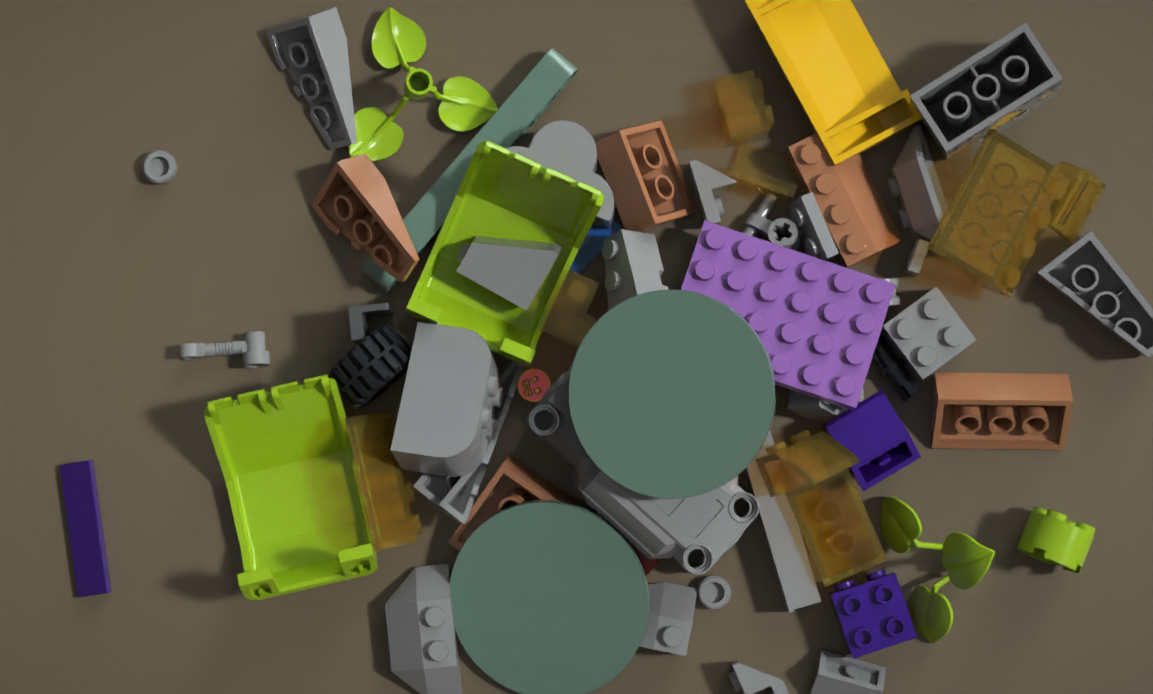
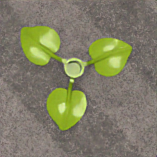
(463, 103)
(962, 558)

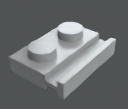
(812, 227)

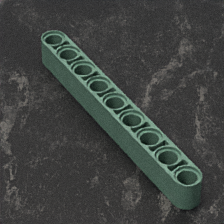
(504, 129)

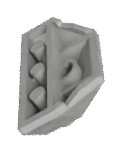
(917, 187)
(424, 632)

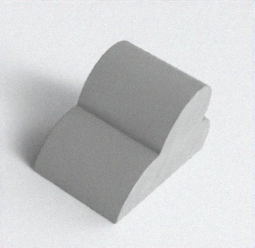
(572, 152)

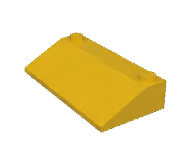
(835, 73)

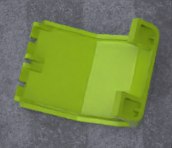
(508, 200)
(292, 487)

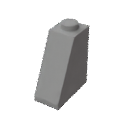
(508, 266)

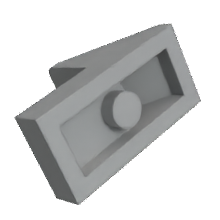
(706, 181)

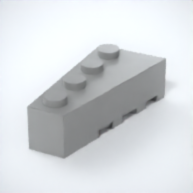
(1102, 290)

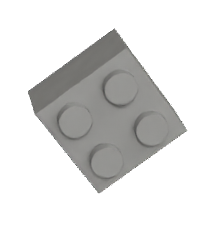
(927, 334)

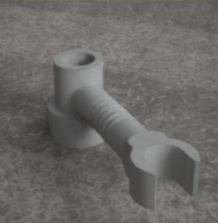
(252, 348)

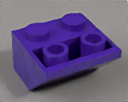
(876, 439)

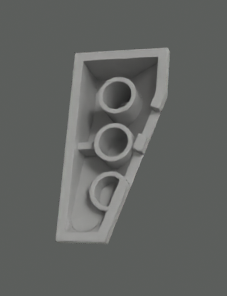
(669, 617)

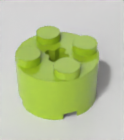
(1056, 540)

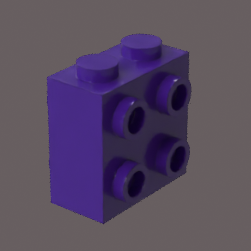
(871, 613)

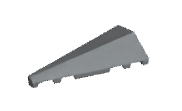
(457, 494)

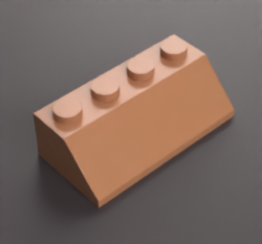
(846, 200)
(1000, 410)

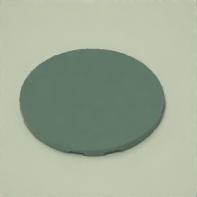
(672, 393)
(549, 598)

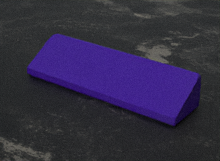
(85, 528)

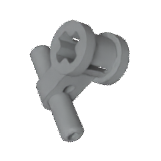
(759, 224)

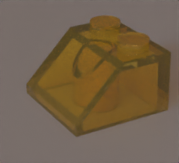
(803, 462)

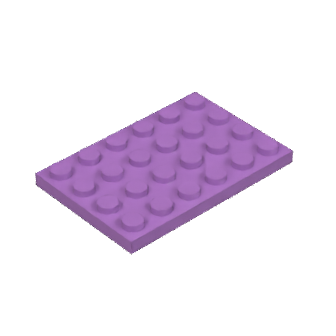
(808, 312)

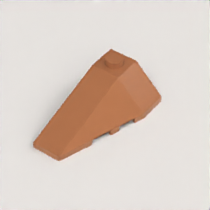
(361, 207)

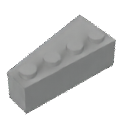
(631, 265)

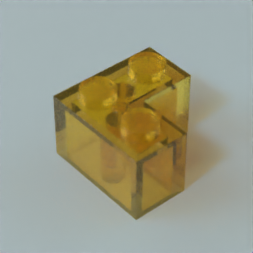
(742, 108)
(568, 315)

